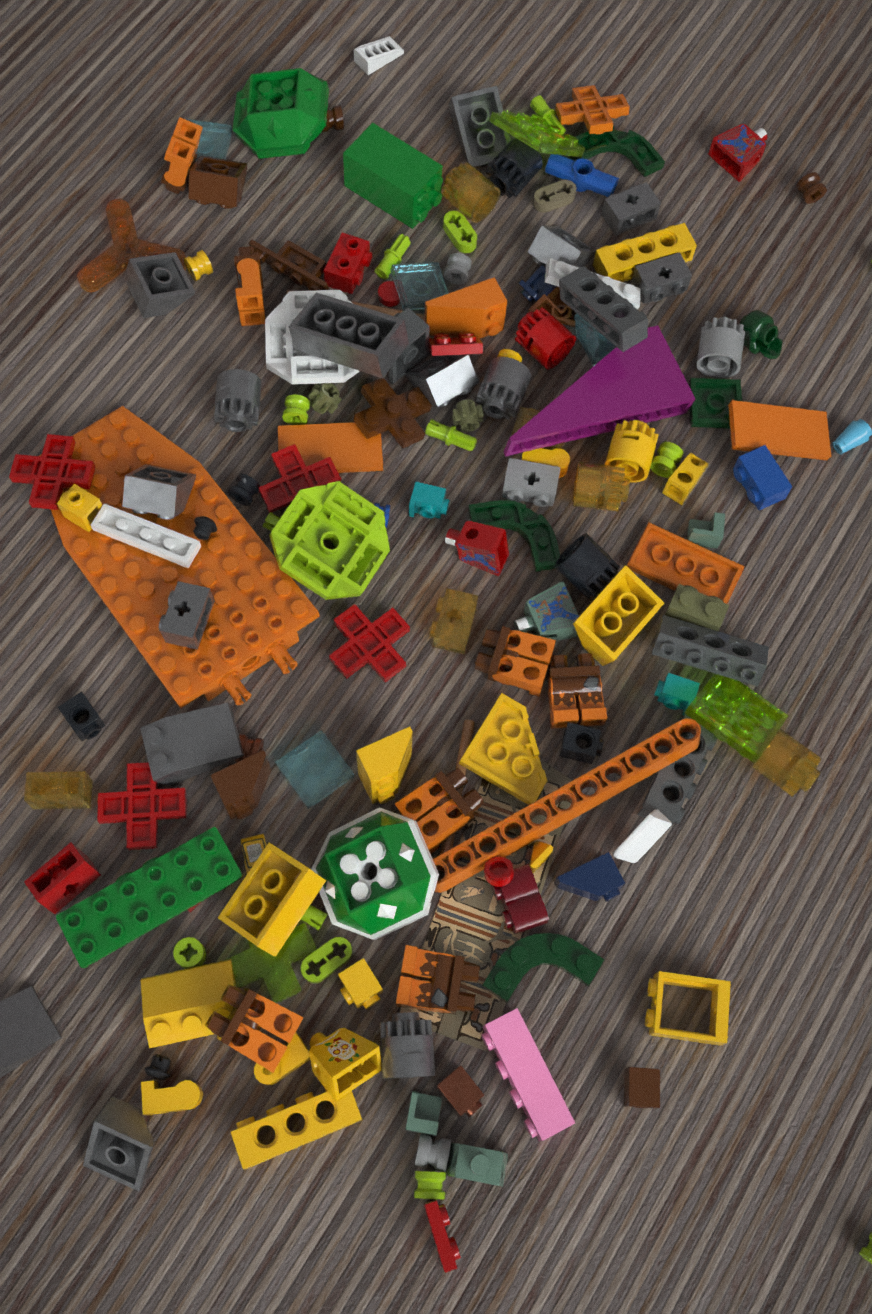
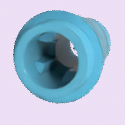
(854, 435)

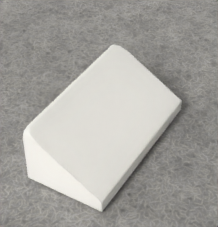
(643, 837)

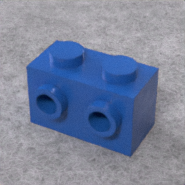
(761, 478)

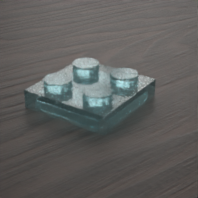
(314, 769)

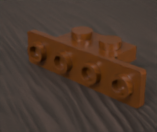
(294, 262)

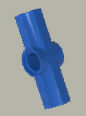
(581, 174)

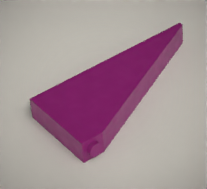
(622, 386)

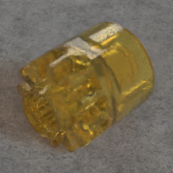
(470, 192)
(600, 486)
(788, 764)

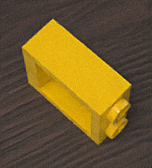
(718, 1014)

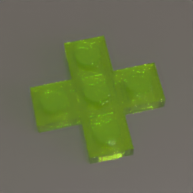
(277, 970)

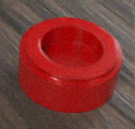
(388, 294)
(498, 871)

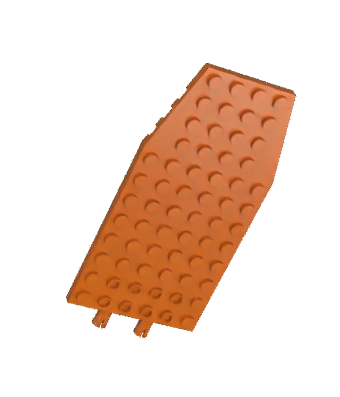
(254, 602)

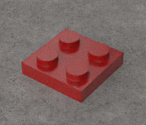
(461, 345)
(446, 1247)

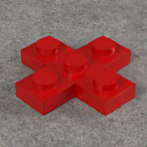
(52, 471)
(295, 477)
(369, 643)
(141, 807)

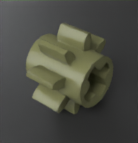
(324, 398)
(467, 415)

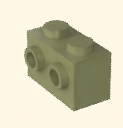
(697, 608)

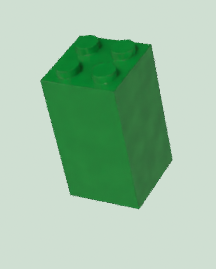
(392, 175)

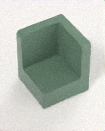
(705, 532)
(423, 1113)

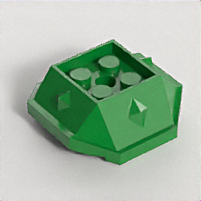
(281, 112)

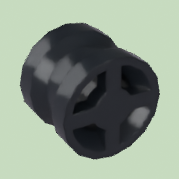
(244, 489)

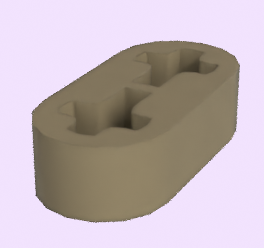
(554, 196)

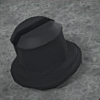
(204, 527)
(158, 1068)

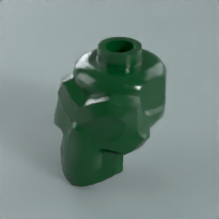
(761, 334)

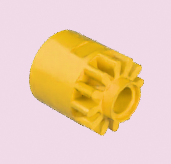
(632, 449)

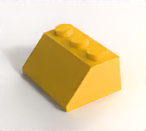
(616, 616)
(384, 765)
(271, 899)
(182, 1001)

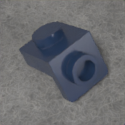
(536, 286)

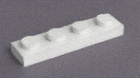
(558, 269)
(146, 535)

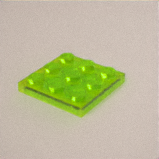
(537, 134)
(737, 716)

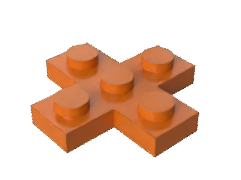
(592, 109)

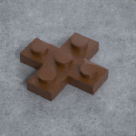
(392, 412)

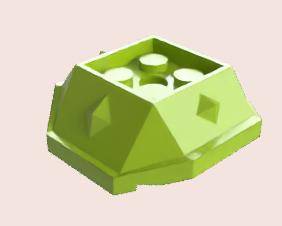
(347, 521)

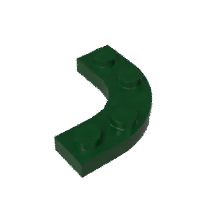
(629, 144)
(527, 523)
(536, 951)

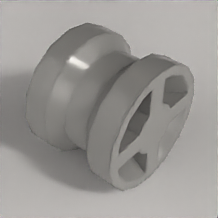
(457, 268)

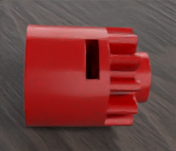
(545, 338)

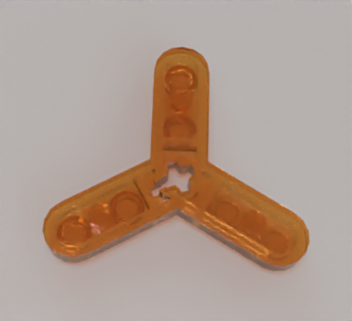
(115, 259)

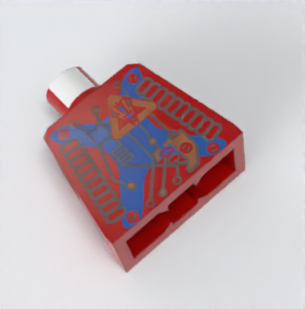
(738, 150)
(480, 546)

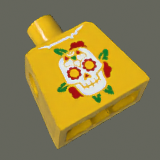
(343, 1061)

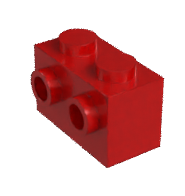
(347, 263)

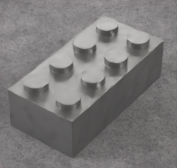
(349, 335)

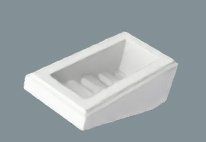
(366, 56)

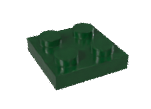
(712, 401)

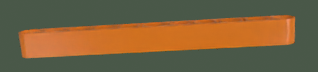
(572, 793)

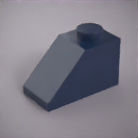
(593, 879)

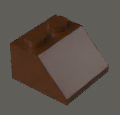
(217, 181)
(243, 784)

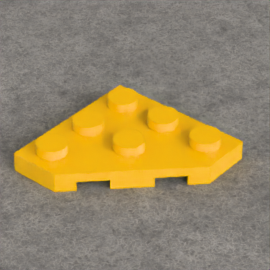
(507, 752)

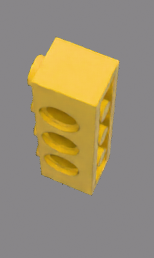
(621, 258)
(253, 1152)

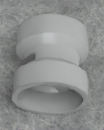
(433, 1152)

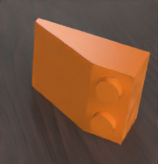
(470, 309)

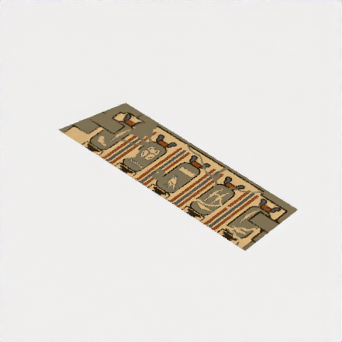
(470, 917)

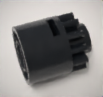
(514, 167)
(587, 566)

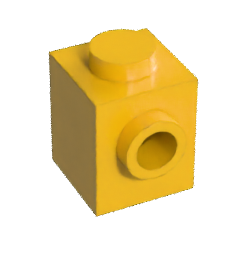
(79, 506)
(360, 985)

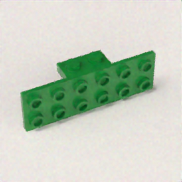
(148, 897)

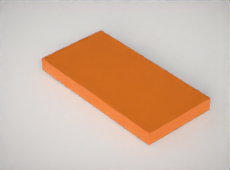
(780, 428)
(340, 441)
(677, 561)

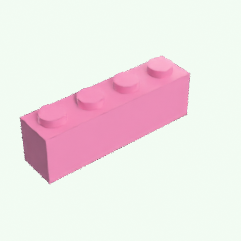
(528, 1076)

